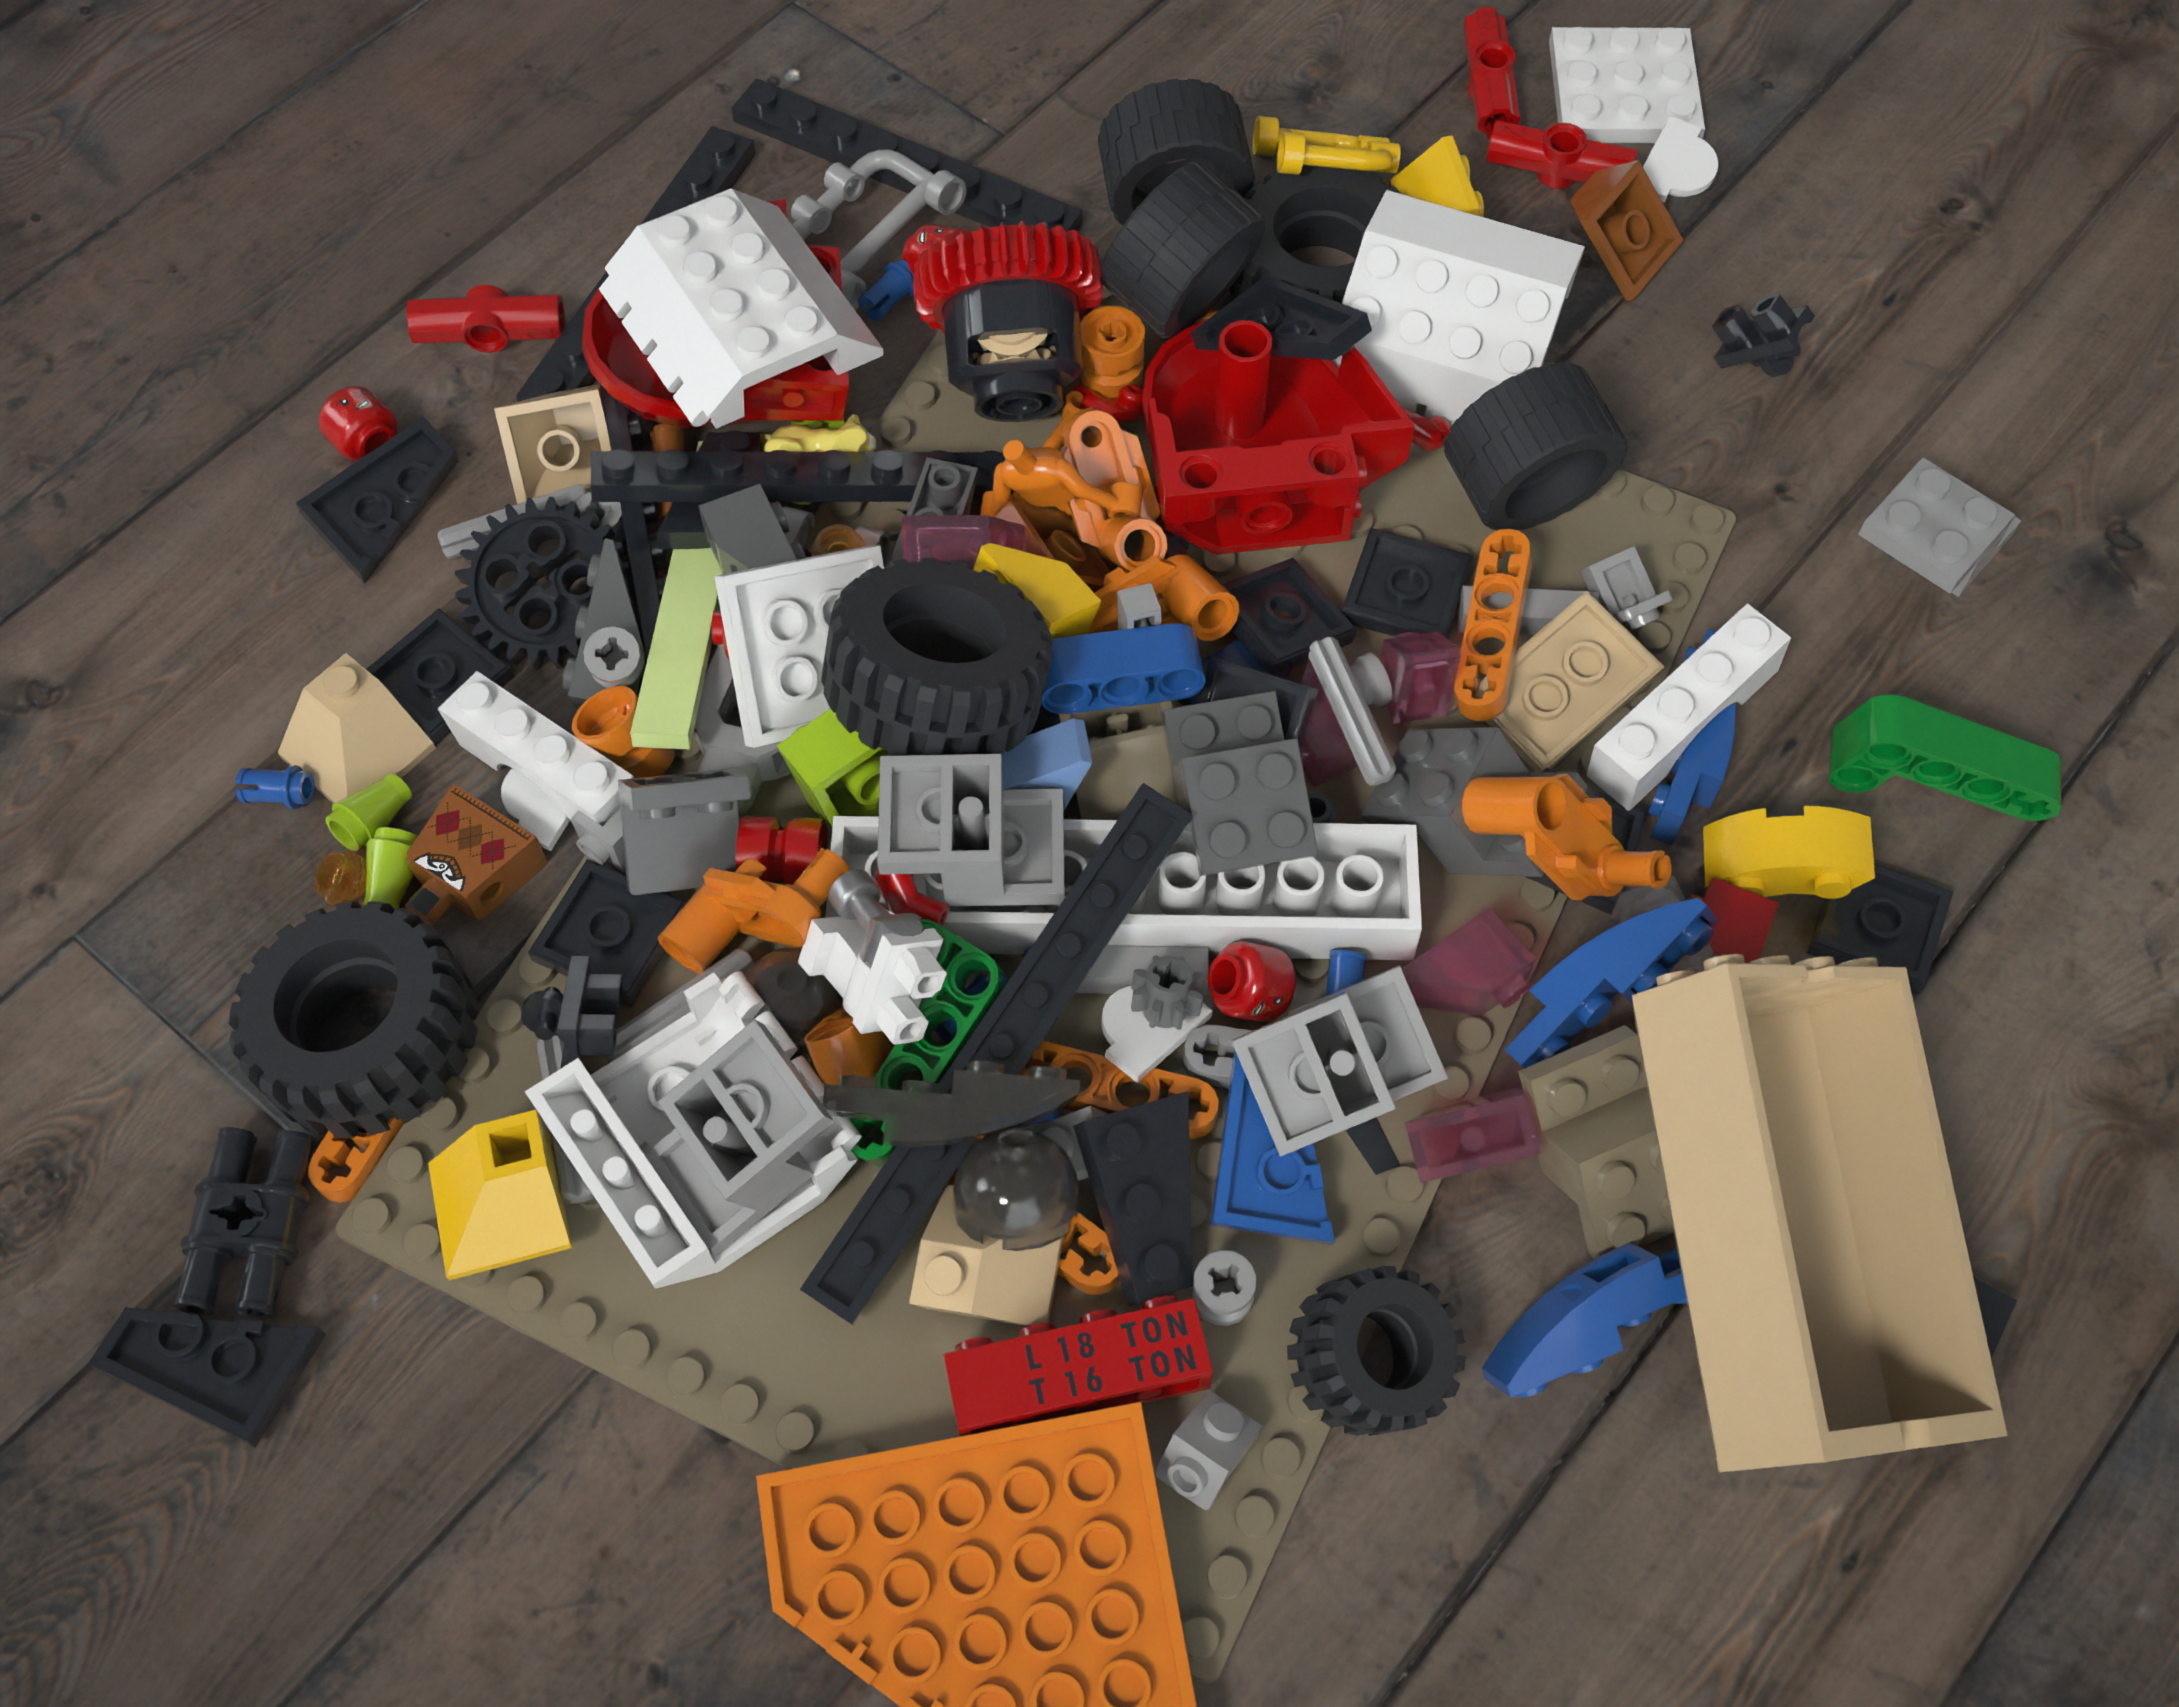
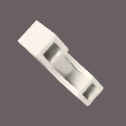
(1658, 730)
(511, 733)

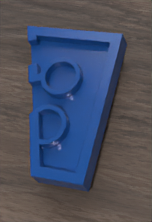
(1257, 1186)

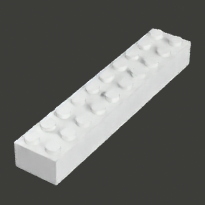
(1349, 897)

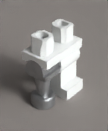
(875, 959)

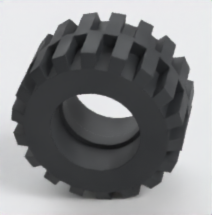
(1421, 1345)

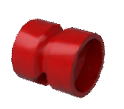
(780, 849)

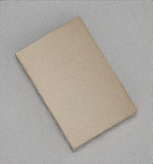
(1570, 682)

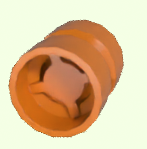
(1112, 350)
(606, 725)

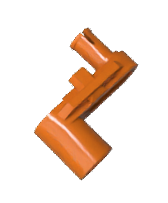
(1106, 459)
(1184, 593)
(1562, 833)
(750, 906)

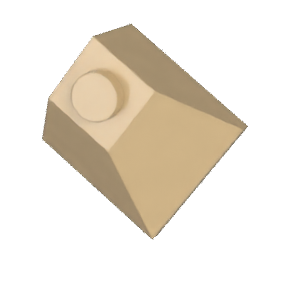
(552, 440)
(351, 732)
(979, 1278)

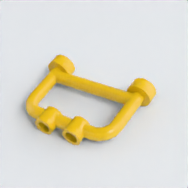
(1322, 149)

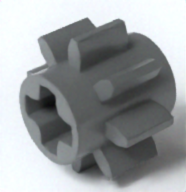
(1167, 992)

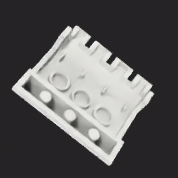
(730, 301)
(1454, 301)
(615, 1118)

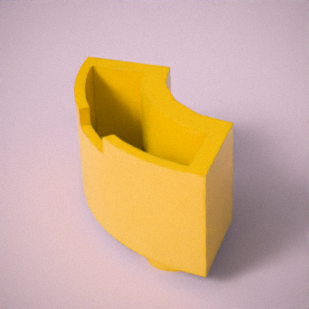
(1807, 854)

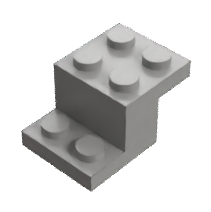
(1939, 527)
(961, 823)
(1339, 1060)
(737, 1136)

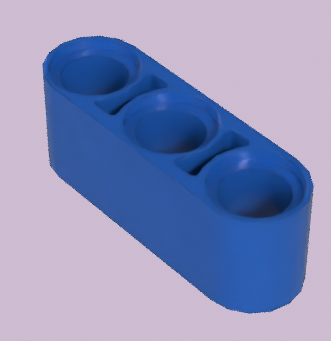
(1123, 669)

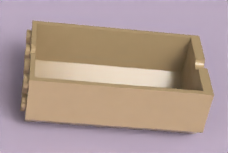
(1813, 1212)

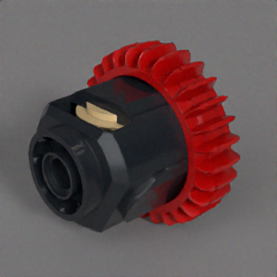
(1010, 313)

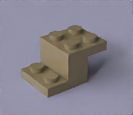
(1601, 1139)

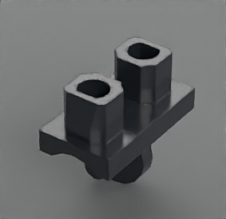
(1766, 340)
(569, 1017)

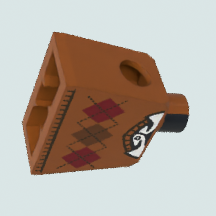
(469, 859)

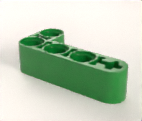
(1945, 753)
(950, 1003)

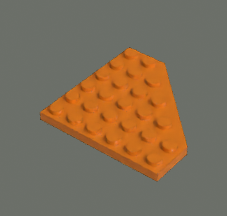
(988, 1567)

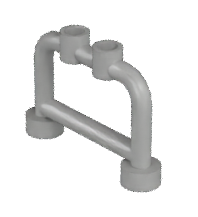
(940, 191)

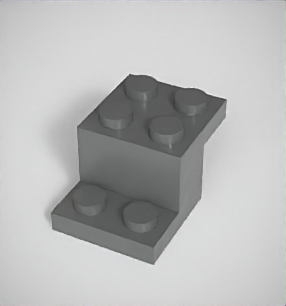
(1239, 783)
(1429, 791)

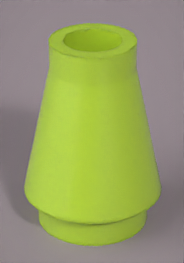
(363, 812)
(387, 867)

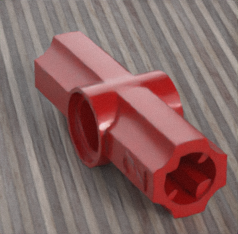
(1490, 69)
(1556, 155)
(485, 318)

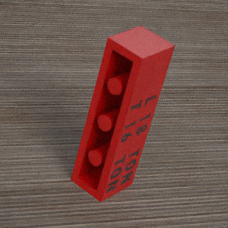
(1079, 1367)

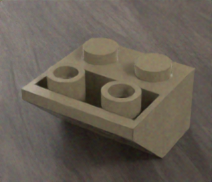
(1125, 752)

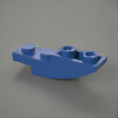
(1697, 771)
(1616, 961)
(1579, 1319)

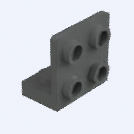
(680, 827)

